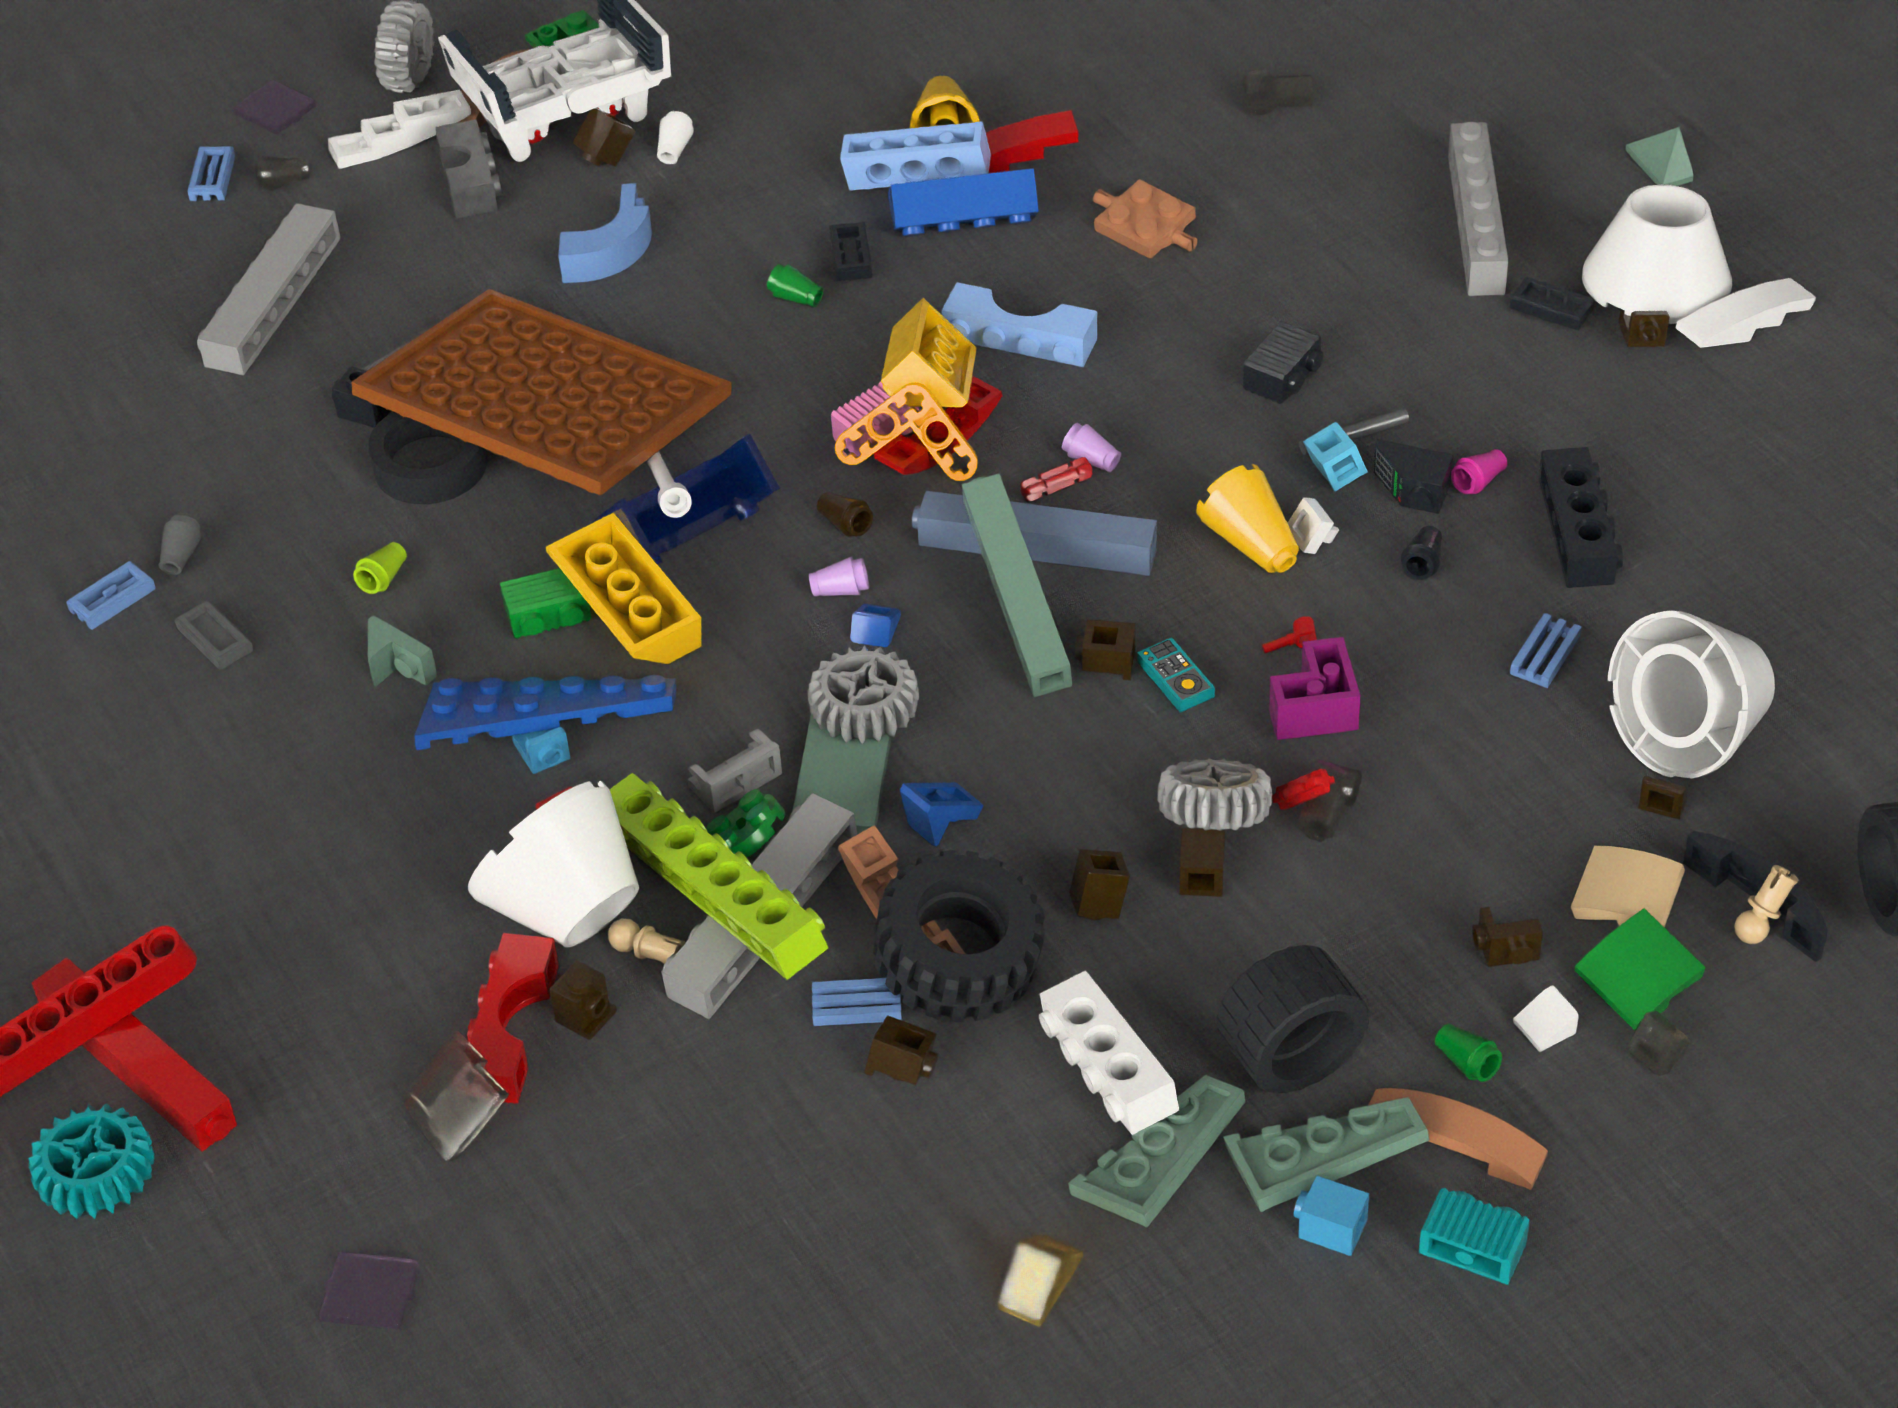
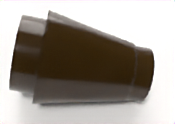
(848, 514)

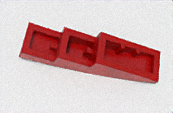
(1028, 137)

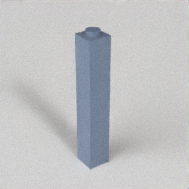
(1048, 532)

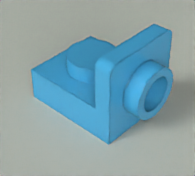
(543, 748)

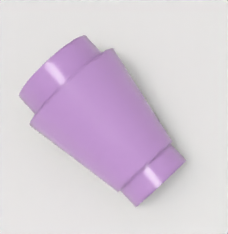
(1086, 442)
(840, 578)

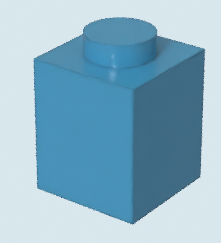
(1332, 1215)

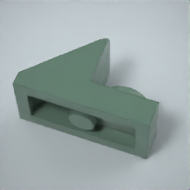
(394, 650)

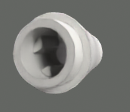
(673, 136)

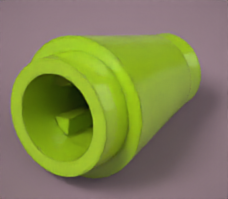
(378, 569)

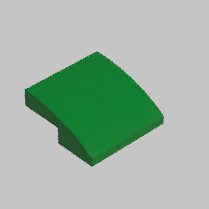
(1639, 968)

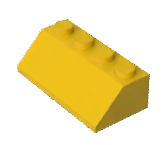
(932, 353)
(628, 591)

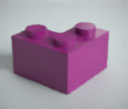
(1318, 698)

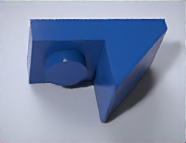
(933, 805)

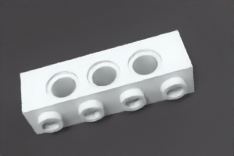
(1108, 1053)

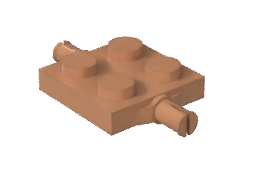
(1145, 219)

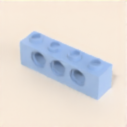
(914, 155)

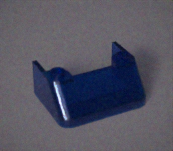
(718, 491)

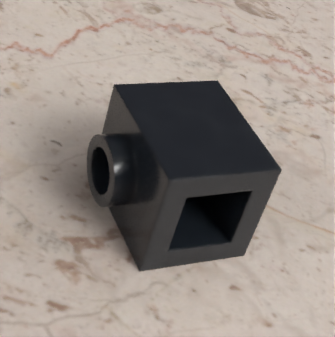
(352, 407)

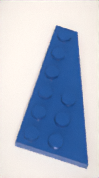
(534, 705)

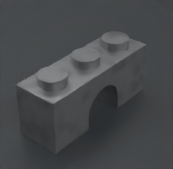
(468, 168)

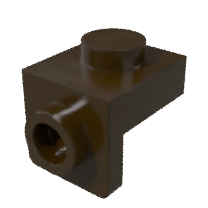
(1644, 328)
(1507, 942)

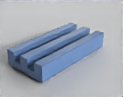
(209, 189)
(109, 596)
(1555, 631)
(856, 996)

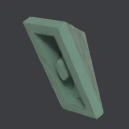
(1663, 158)

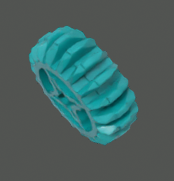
(86, 1151)

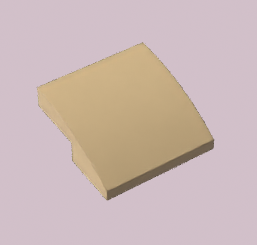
(1624, 882)

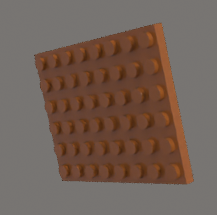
(543, 390)

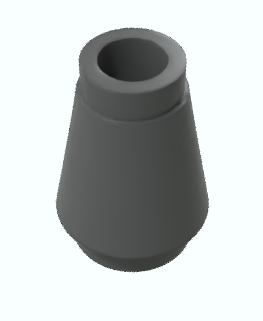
(179, 541)

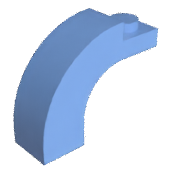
(610, 248)

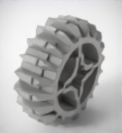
(404, 46)
(863, 694)
(1214, 794)

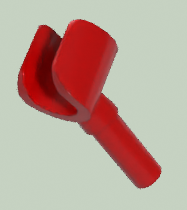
(1302, 631)

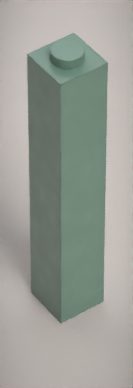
(1017, 585)

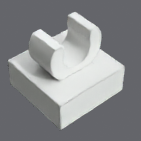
(1311, 526)

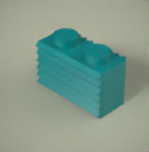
(1474, 1235)

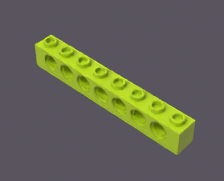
(717, 879)

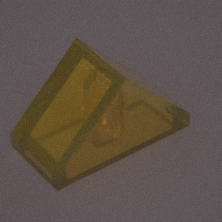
(1038, 1277)

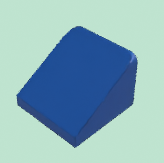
(874, 625)

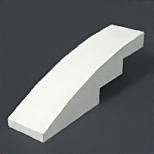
(409, 125)
(1741, 313)

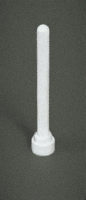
(672, 496)

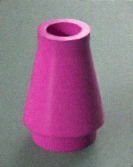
(1477, 471)

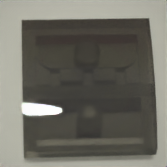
(453, 1097)

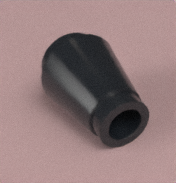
(1423, 554)

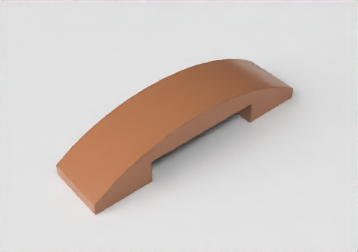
(872, 867)
(1475, 1133)

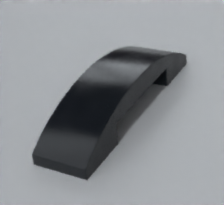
(1722, 859)

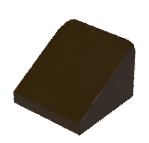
(1662, 797)

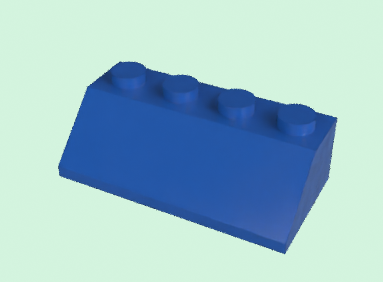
(962, 201)

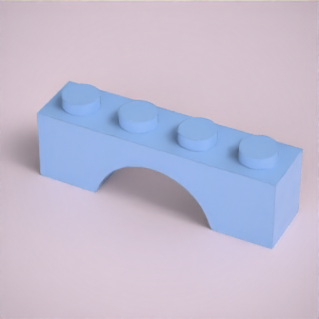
(1057, 336)

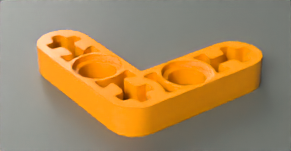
(918, 422)

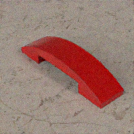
(912, 456)

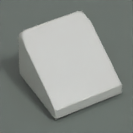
(1547, 1019)

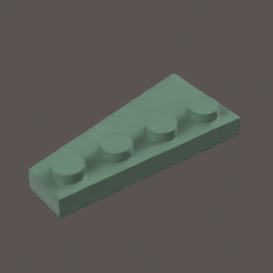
(1160, 1157)
(1287, 1160)

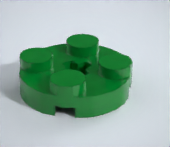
(748, 824)

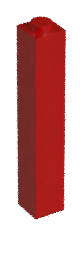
(153, 1070)

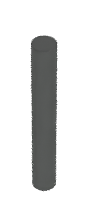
(1370, 426)

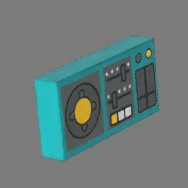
(1176, 674)

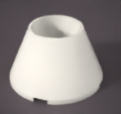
(1659, 255)
(1663, 699)
(563, 869)

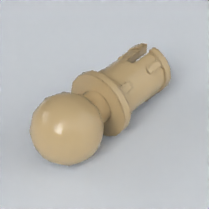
(1753, 924)
(626, 936)

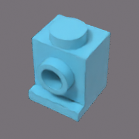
(1335, 456)

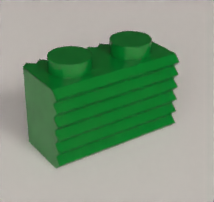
(543, 603)

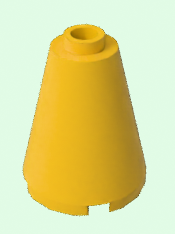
(943, 104)
(1250, 518)

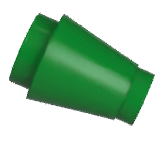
(794, 286)
(1471, 1053)

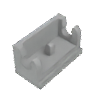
(737, 774)

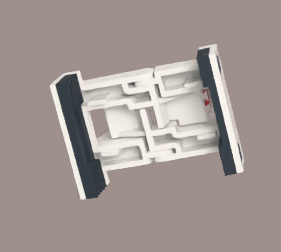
(576, 74)

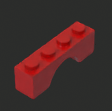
(519, 976)

